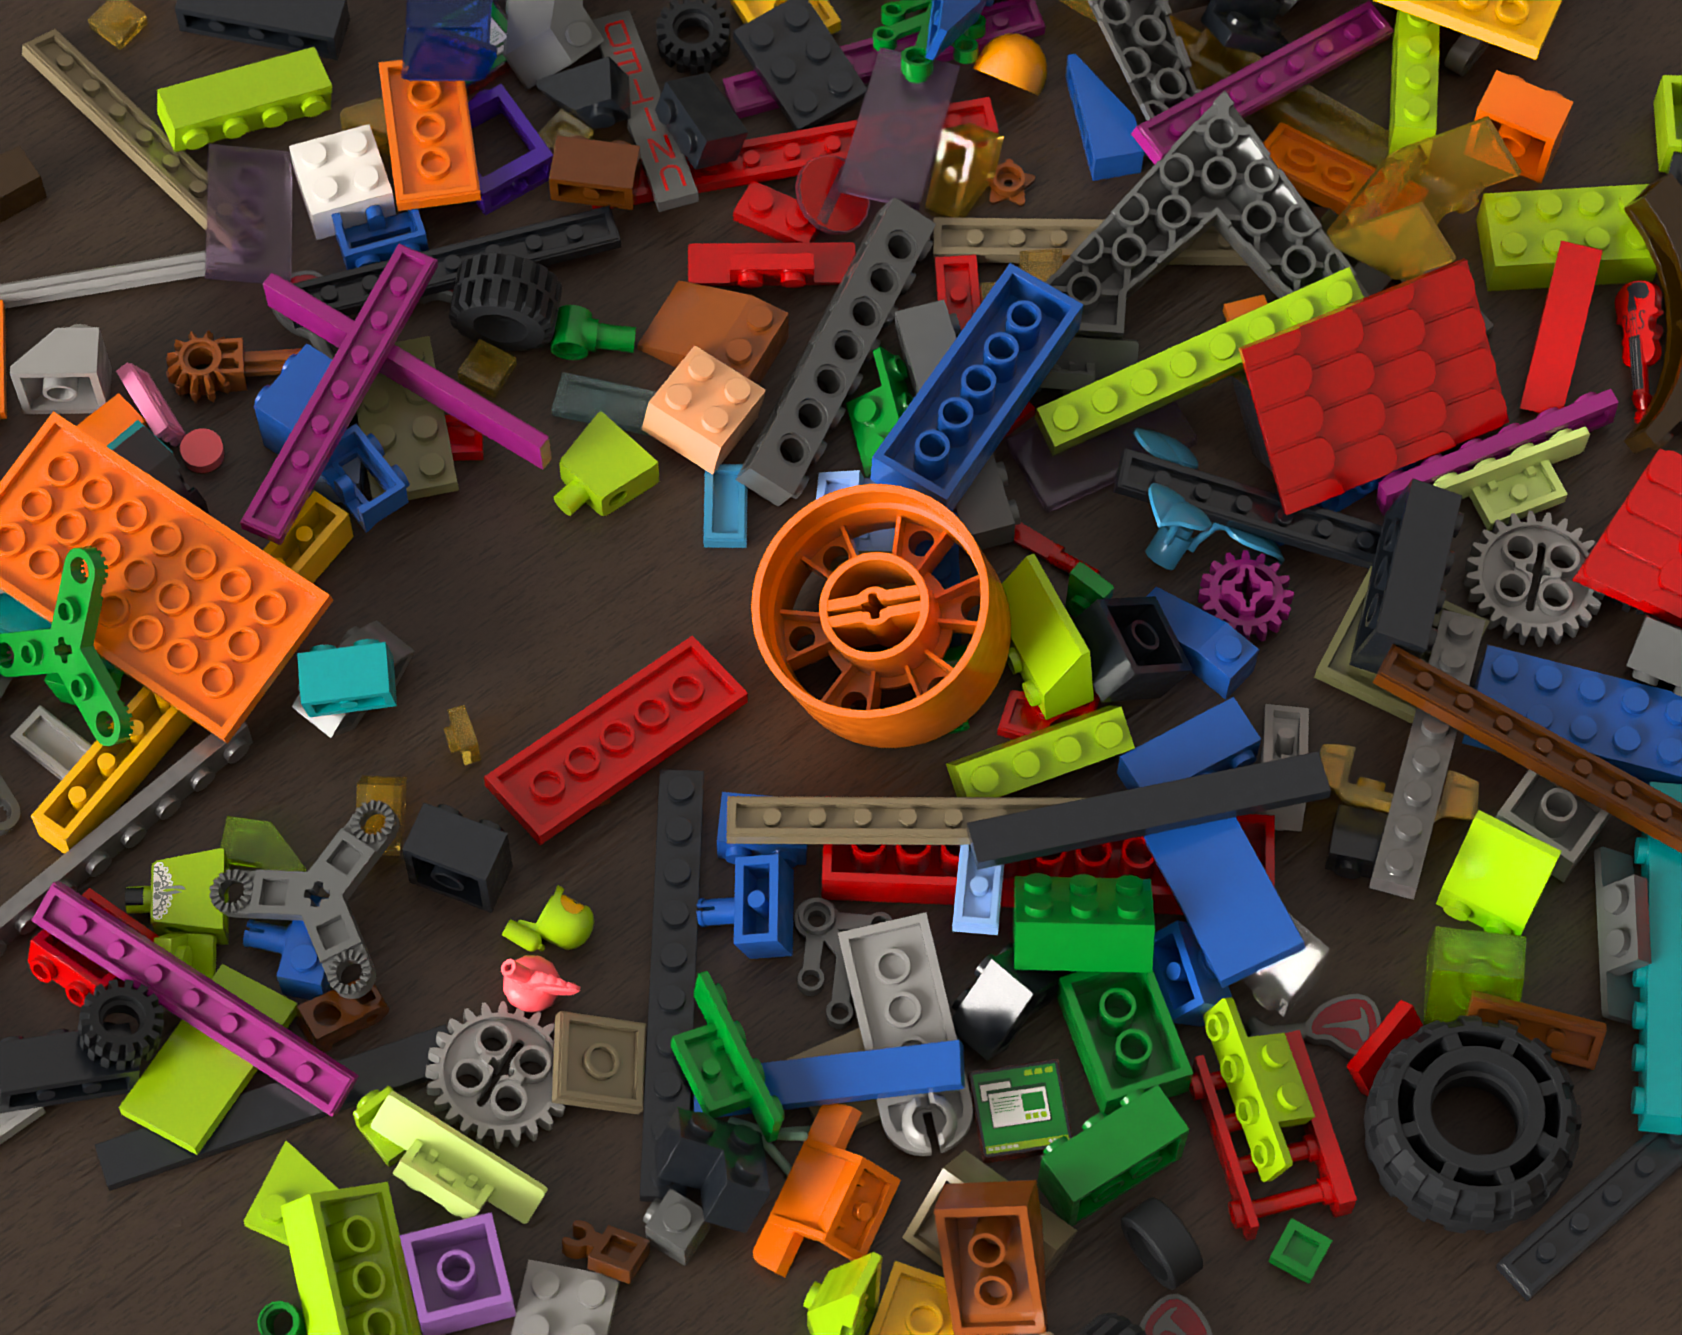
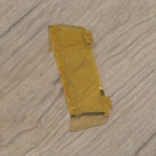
(1398, 208)

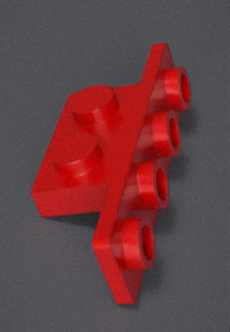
(769, 263)

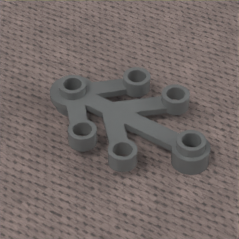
(828, 934)

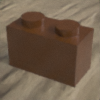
(595, 172)

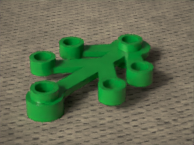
(913, 60)

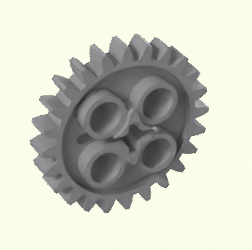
(1496, 569)
(465, 1054)

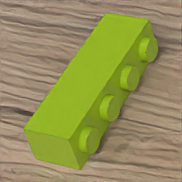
(1413, 81)
(244, 99)
(1042, 754)

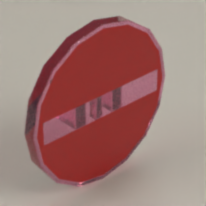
(822, 203)

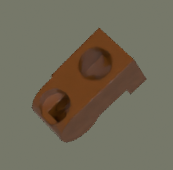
(335, 1017)

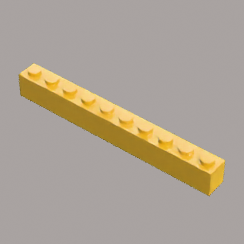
(111, 773)

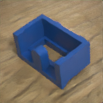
(377, 229)
(391, 479)

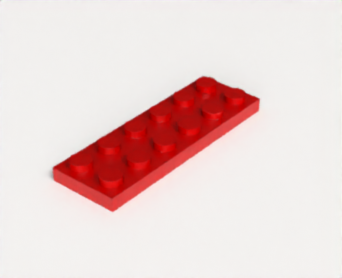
(615, 740)

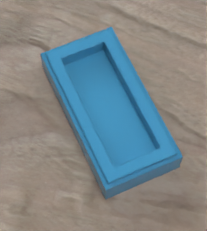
(725, 508)

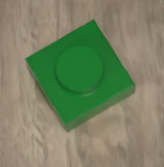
(1300, 1251)

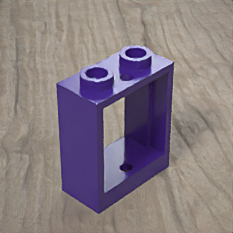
(520, 174)

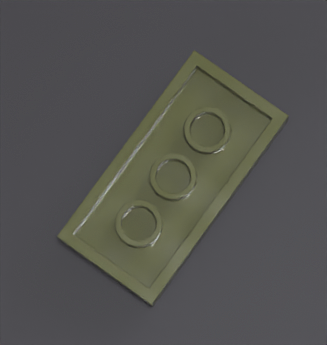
(410, 431)

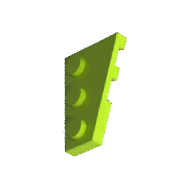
(287, 1180)

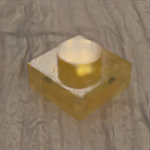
(118, 22)
(564, 125)
(487, 368)
(461, 735)

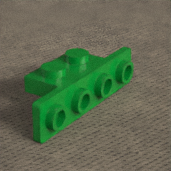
(880, 409)
(720, 1065)

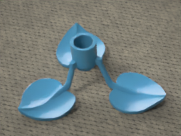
(1178, 517)

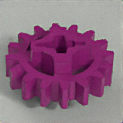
(1262, 589)

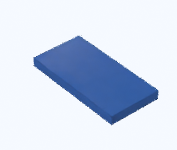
(1225, 897)

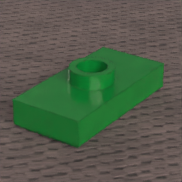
(1085, 588)

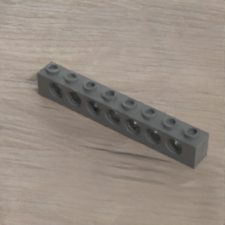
(765, 468)

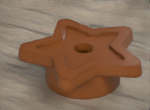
(1020, 181)

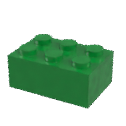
(1083, 923)
(1123, 1035)
(1111, 1154)

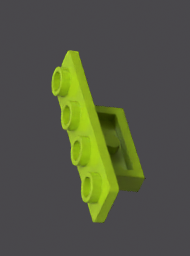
(1261, 1084)

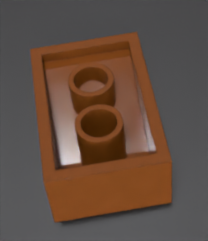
(722, 323)
(993, 1257)

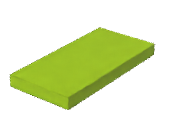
(195, 1077)

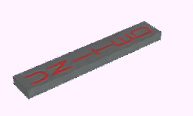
(660, 155)

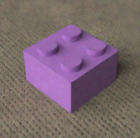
(457, 1275)

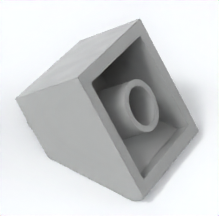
(64, 373)

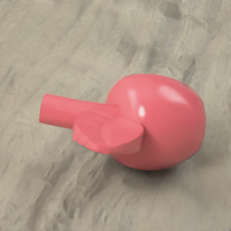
(533, 983)

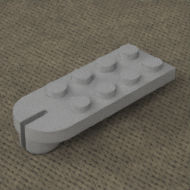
(905, 1004)

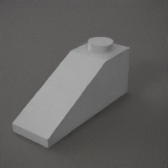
(1284, 737)

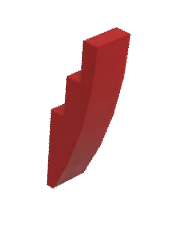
(1561, 327)

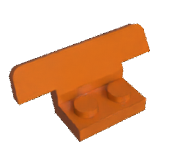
(827, 1196)

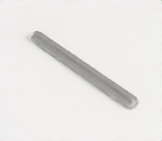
(103, 279)

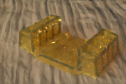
(1456, 801)

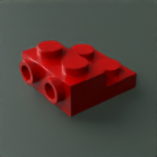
(59, 962)

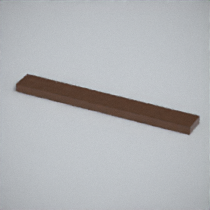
(1532, 746)

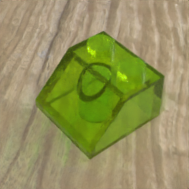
(1468, 962)

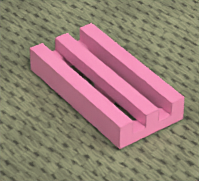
(151, 404)

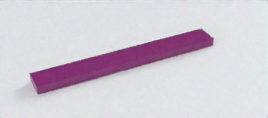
(1271, 76)
(750, 96)
(415, 375)
(339, 394)
(195, 998)

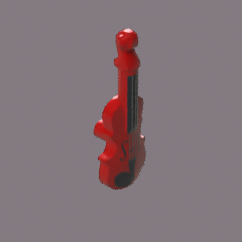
(1637, 312)

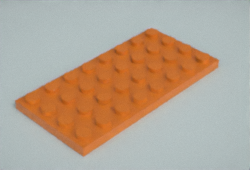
(184, 595)

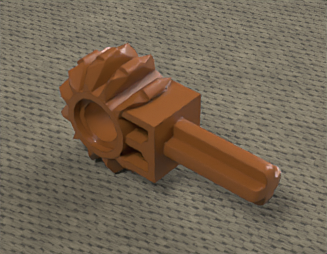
(227, 367)

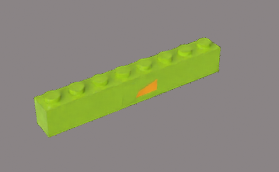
(1183, 366)

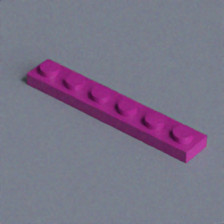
(1587, 411)

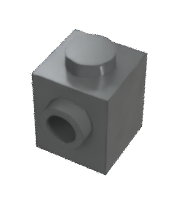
(675, 1226)

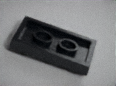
(800, 64)

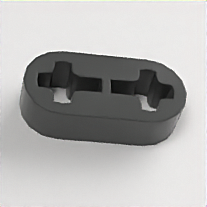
(1465, 54)

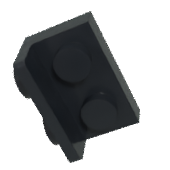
(1245, 24)

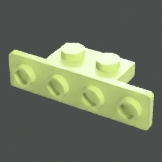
(1518, 481)
(453, 1166)

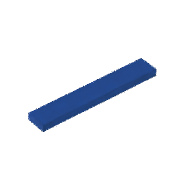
(864, 1075)

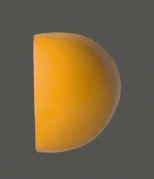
(1015, 61)

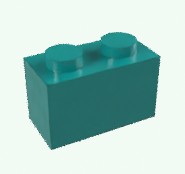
(347, 678)

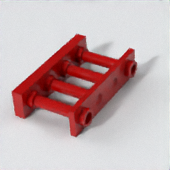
(1316, 1146)

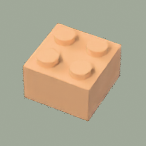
(703, 409)

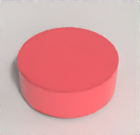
(202, 450)

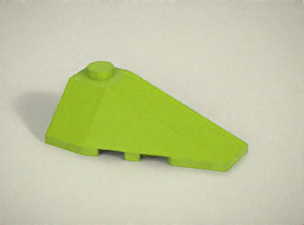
(845, 1298)

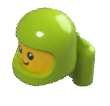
(560, 923)

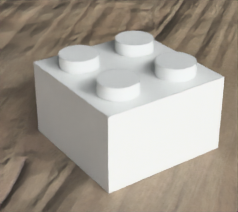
(341, 176)

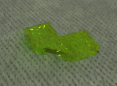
(258, 846)

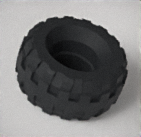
(1458, 1186)

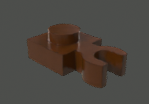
(611, 1253)

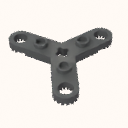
(339, 872)

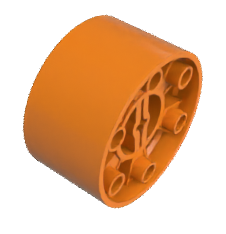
(856, 614)

